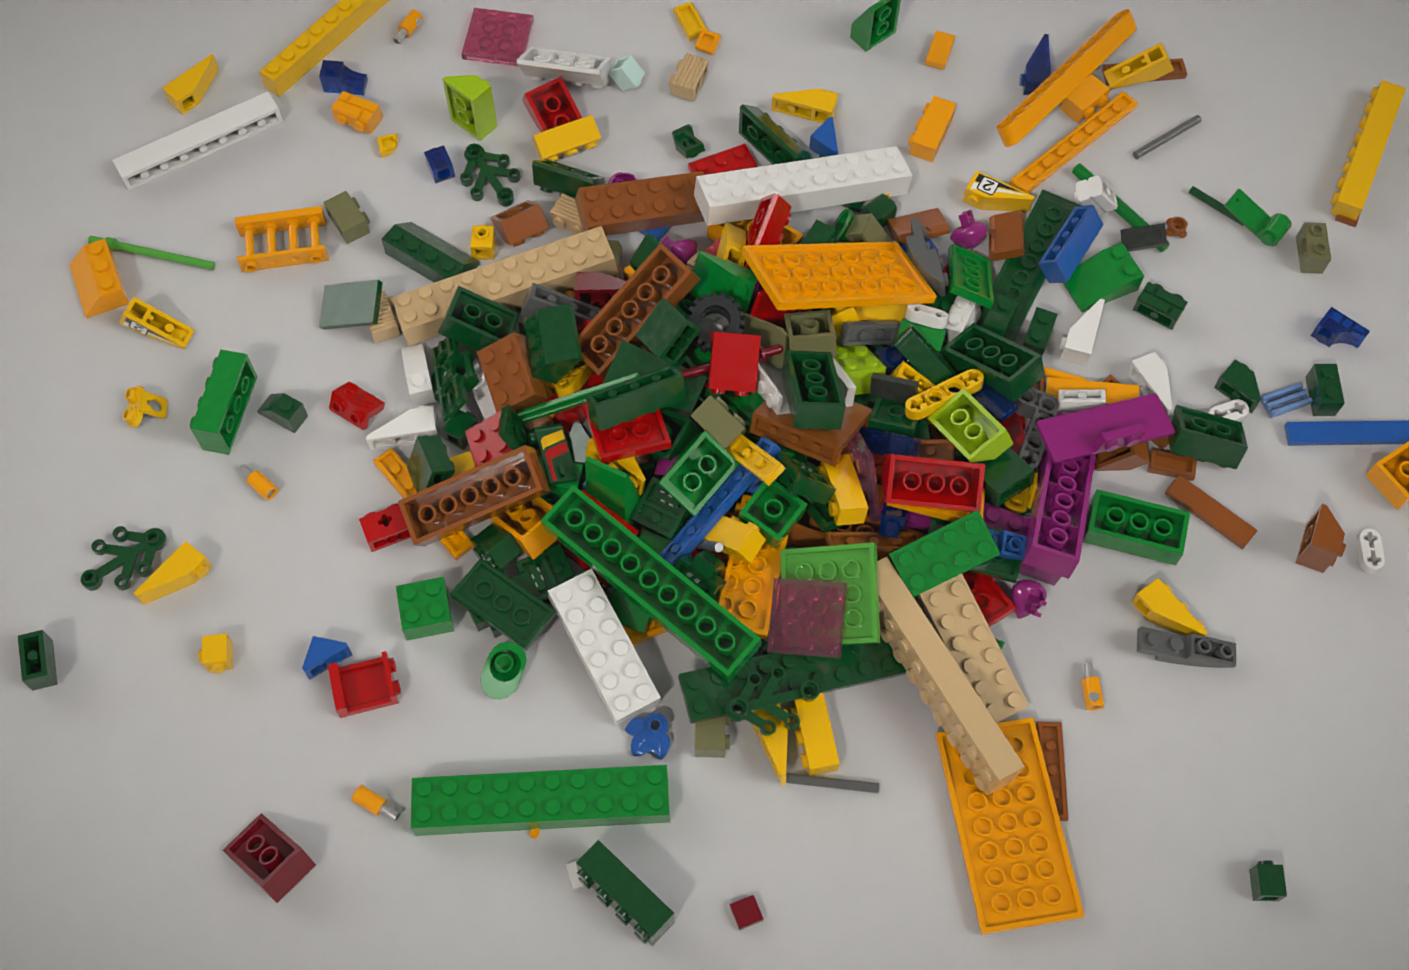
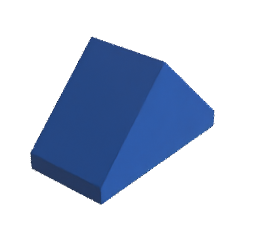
(824, 139)
(324, 652)

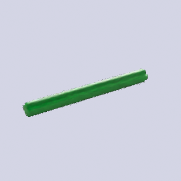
(1123, 209)
(566, 402)

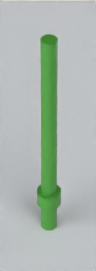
(114, 245)

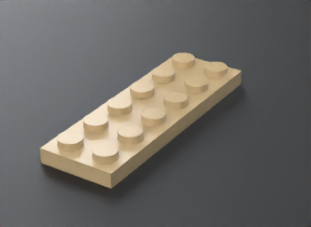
(973, 646)

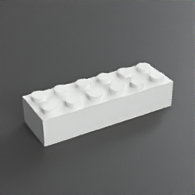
(603, 647)

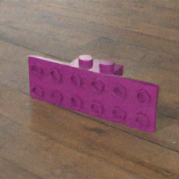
(1104, 428)

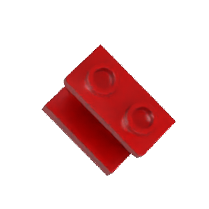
(733, 363)
(364, 685)

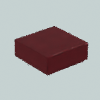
(746, 912)

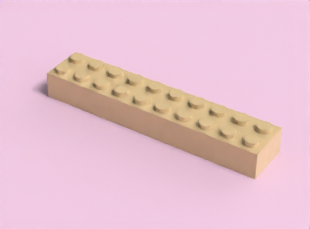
(506, 280)
(943, 685)

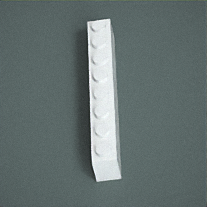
(197, 140)

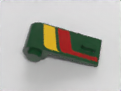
(554, 453)

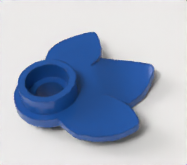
(646, 738)

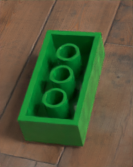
(223, 402)
(1136, 527)
(944, 553)

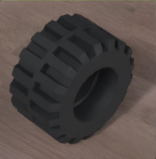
(715, 305)

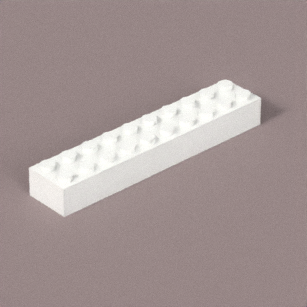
(803, 184)

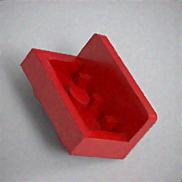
(355, 404)

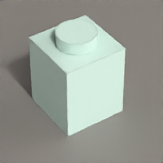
(626, 73)

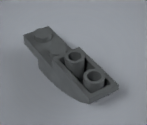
(925, 258)
(1186, 650)

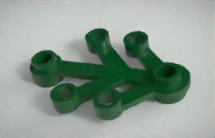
(477, 156)
(125, 556)
(768, 702)

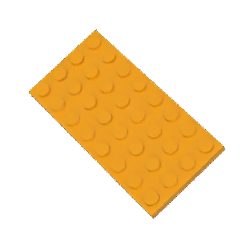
(837, 275)
(1012, 839)

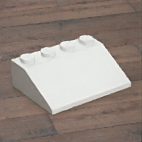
(571, 66)

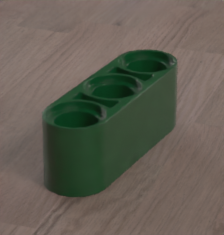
(923, 356)

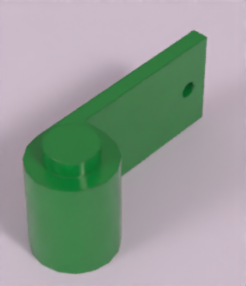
(1266, 228)

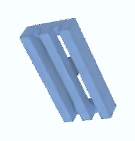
(1283, 392)

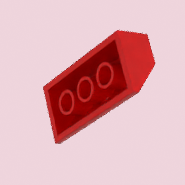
(768, 222)
(932, 482)

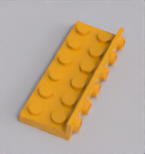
(750, 585)

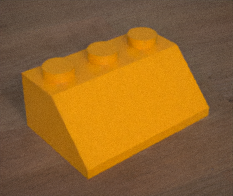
(98, 279)

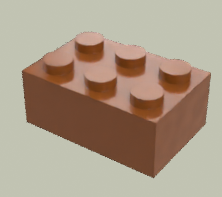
(510, 374)

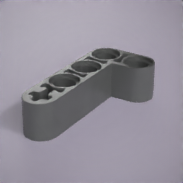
(1034, 410)

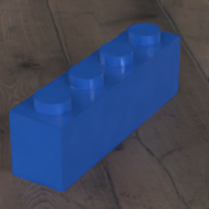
(1070, 244)

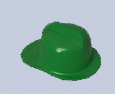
(842, 224)
(503, 670)

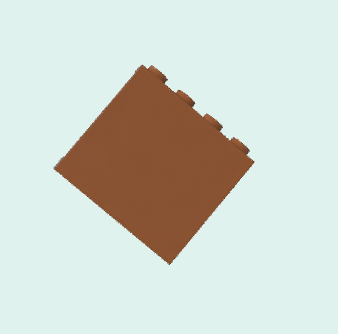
(815, 443)

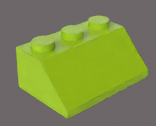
(471, 104)
(971, 428)

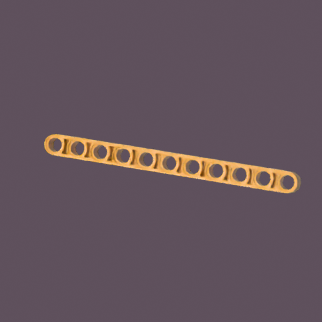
(1066, 78)

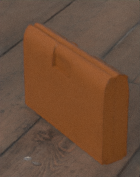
(932, 219)
(1006, 235)

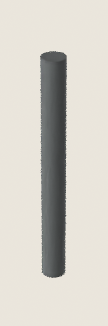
(1166, 137)
(832, 783)

